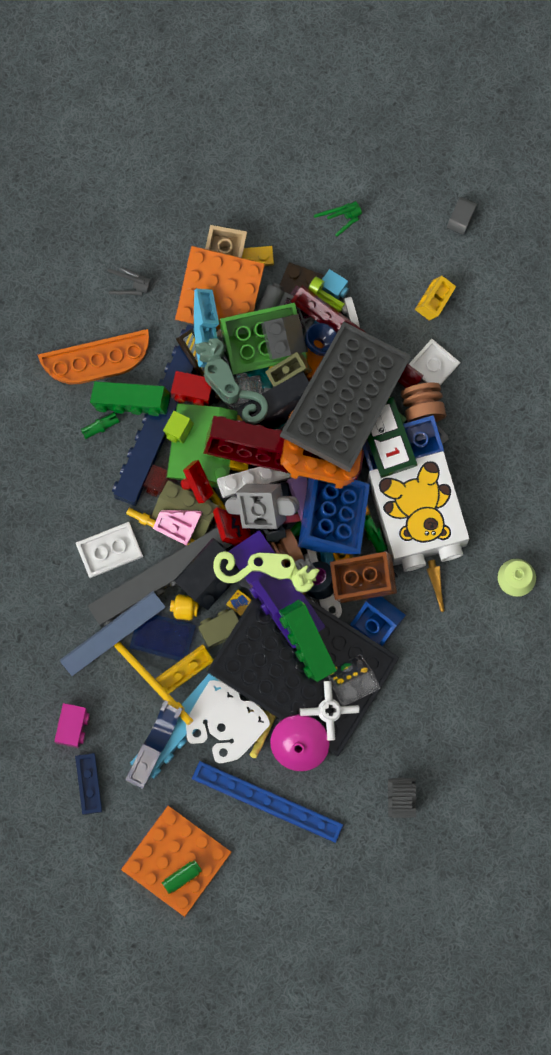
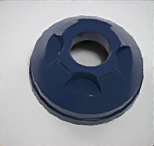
(322, 333)

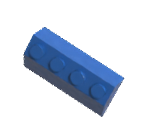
(423, 438)

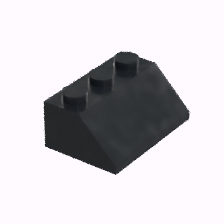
(199, 576)

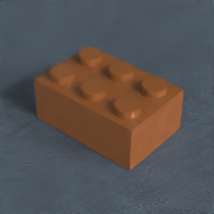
(363, 577)

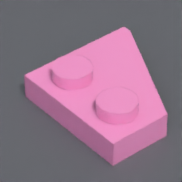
(177, 524)

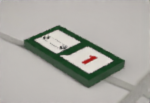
(390, 442)

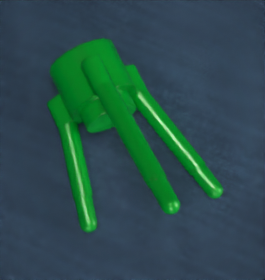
(350, 211)

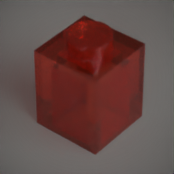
(156, 481)

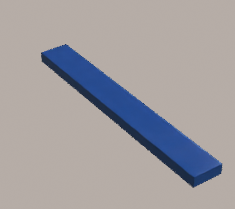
(267, 801)

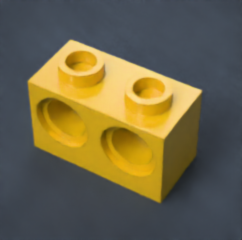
(435, 298)

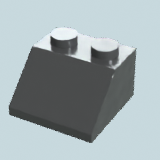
(283, 336)

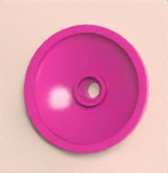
(303, 732)

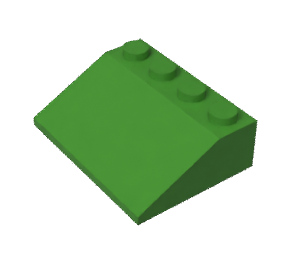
(246, 340)
(193, 447)

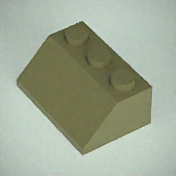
(176, 498)

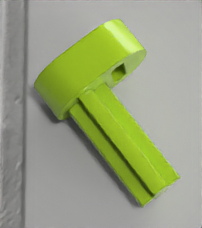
(316, 287)

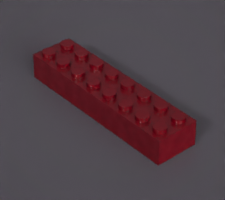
(249, 444)

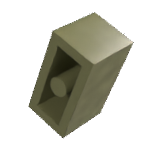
(288, 368)
(218, 629)

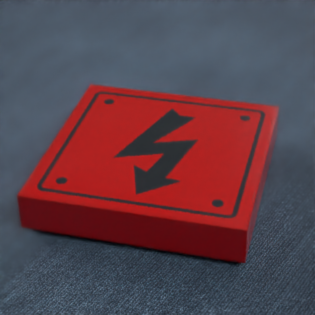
(230, 527)

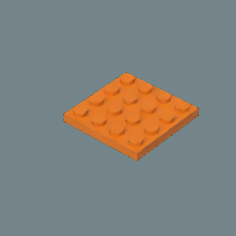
(231, 278)
(167, 848)

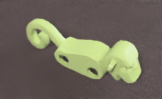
(271, 566)

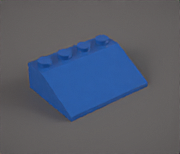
(334, 517)

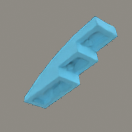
(204, 318)

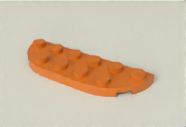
(96, 359)

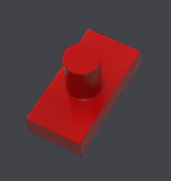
(197, 481)

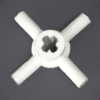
(320, 710)

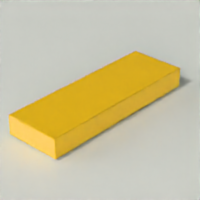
(185, 669)

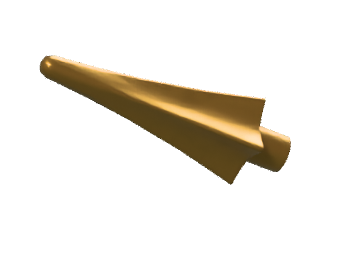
(435, 577)

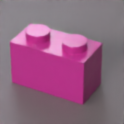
(71, 725)

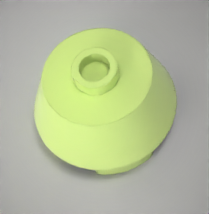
(516, 577)

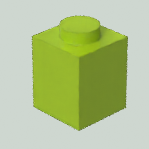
(178, 427)

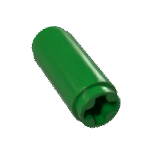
(181, 876)

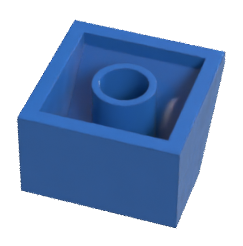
(378, 619)

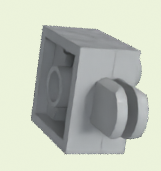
(263, 514)

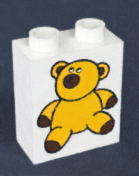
(419, 513)

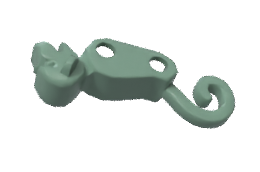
(223, 381)

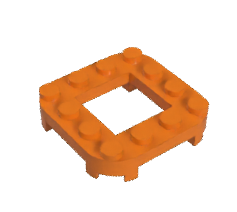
(315, 468)

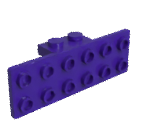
(271, 592)

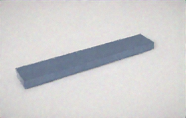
(112, 633)

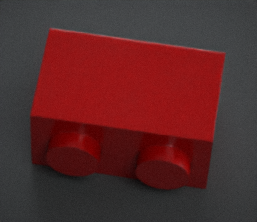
(191, 388)

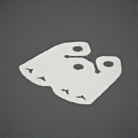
(231, 712)

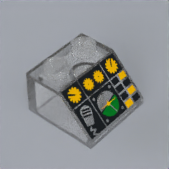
(353, 680)

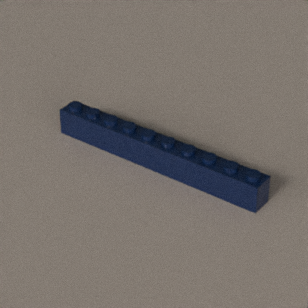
(151, 437)

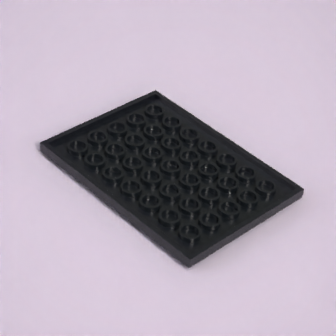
(268, 672)

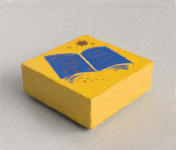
(238, 602)

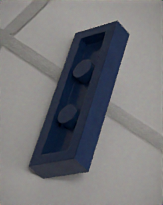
(88, 784)

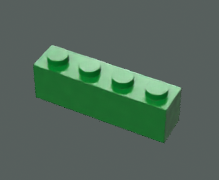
(130, 398)
(307, 641)

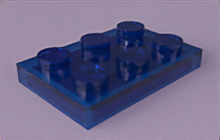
(163, 637)

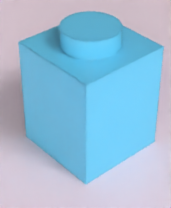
(335, 285)

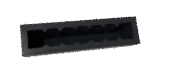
(281, 401)

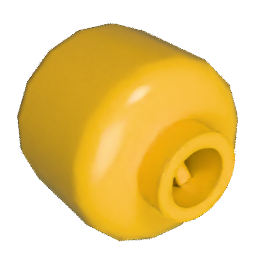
(184, 607)

